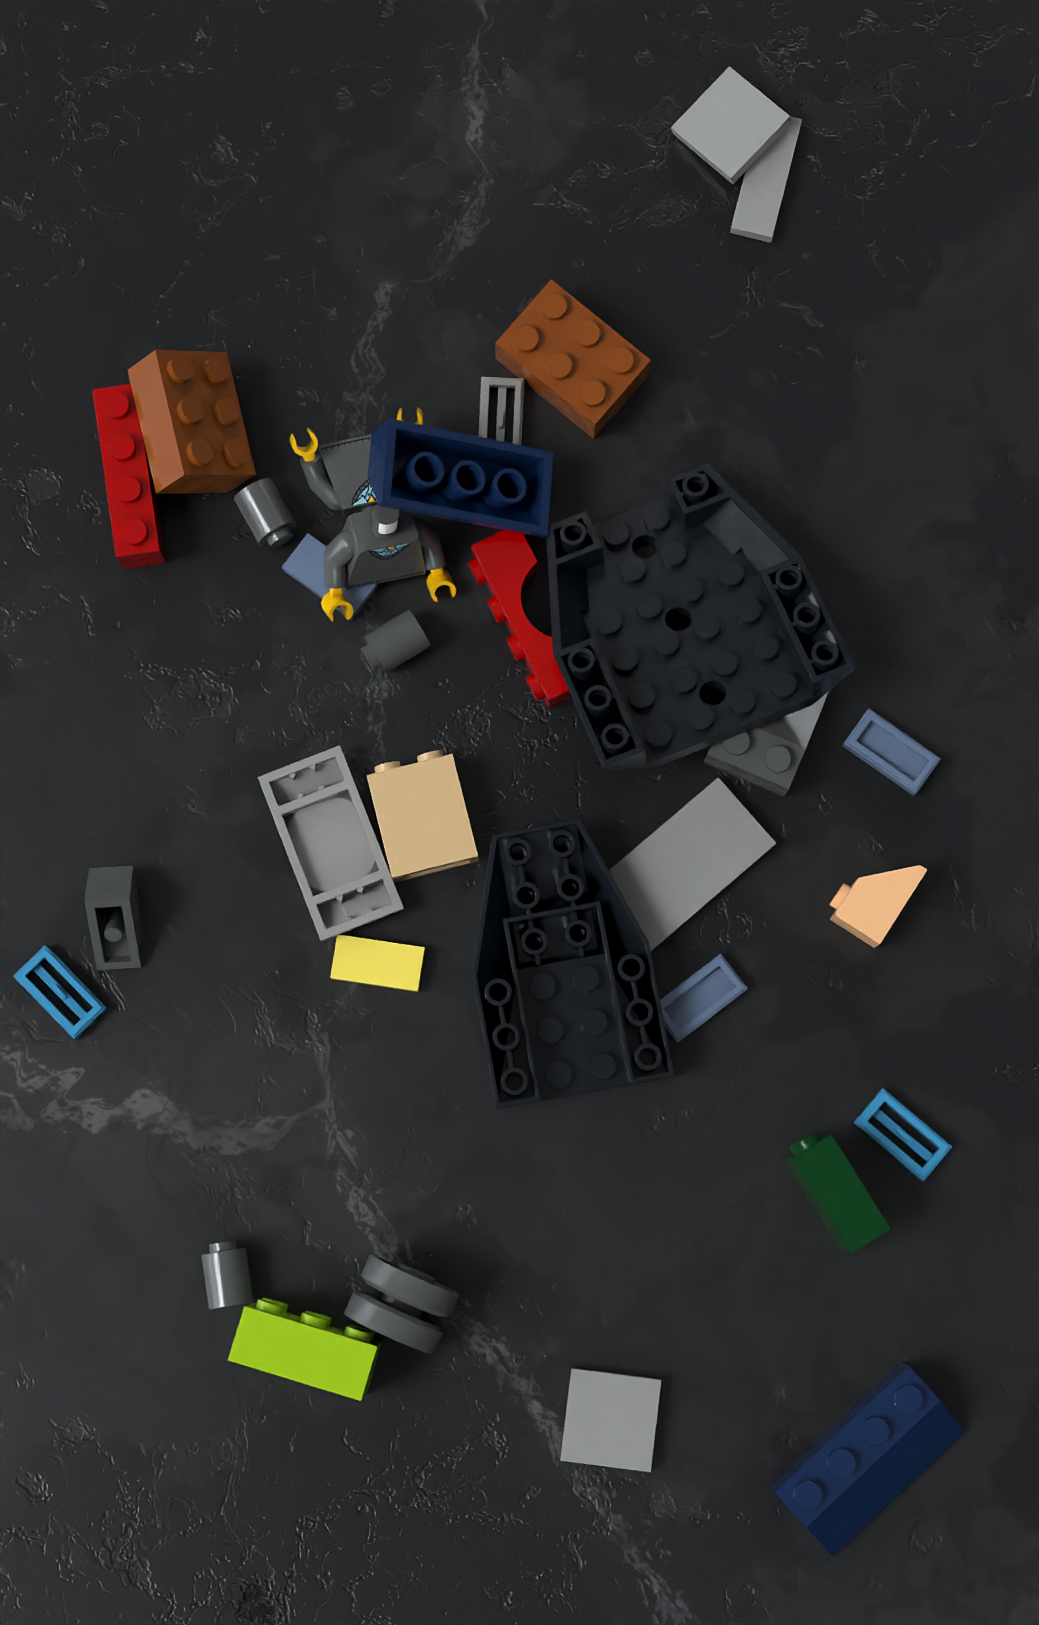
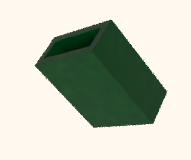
(836, 1192)

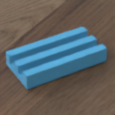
(87, 1019)
(932, 1160)

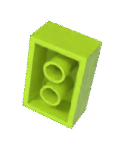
(306, 1348)

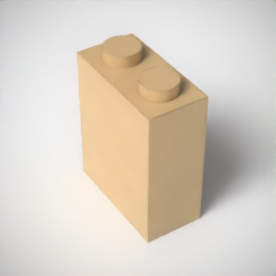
(422, 816)

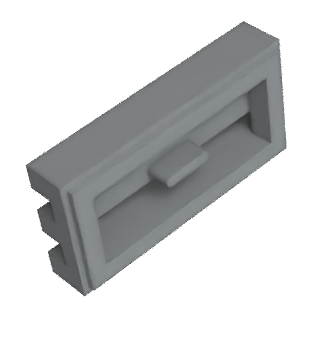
(502, 385)

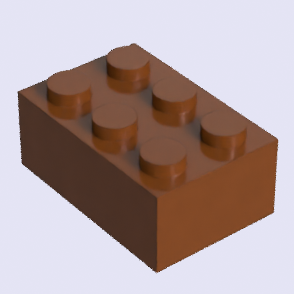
(572, 359)
(191, 422)

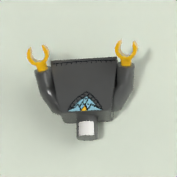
(341, 471)
(379, 549)

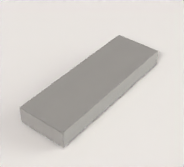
(764, 187)

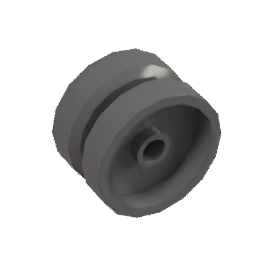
(400, 1308)

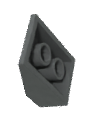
(768, 752)

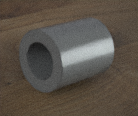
(266, 513)
(394, 642)
(227, 1275)

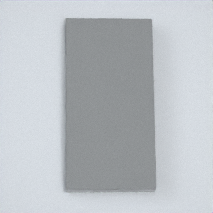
(689, 861)

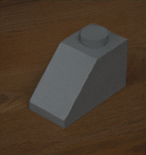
(114, 917)

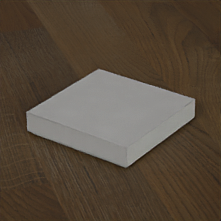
(731, 125)
(610, 1419)

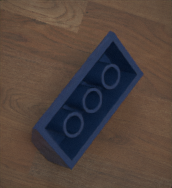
(461, 477)
(867, 1458)

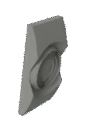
(330, 843)

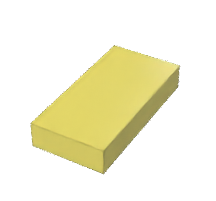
(377, 963)

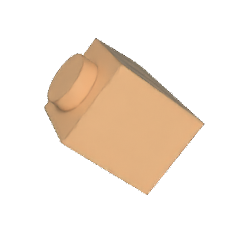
(874, 902)

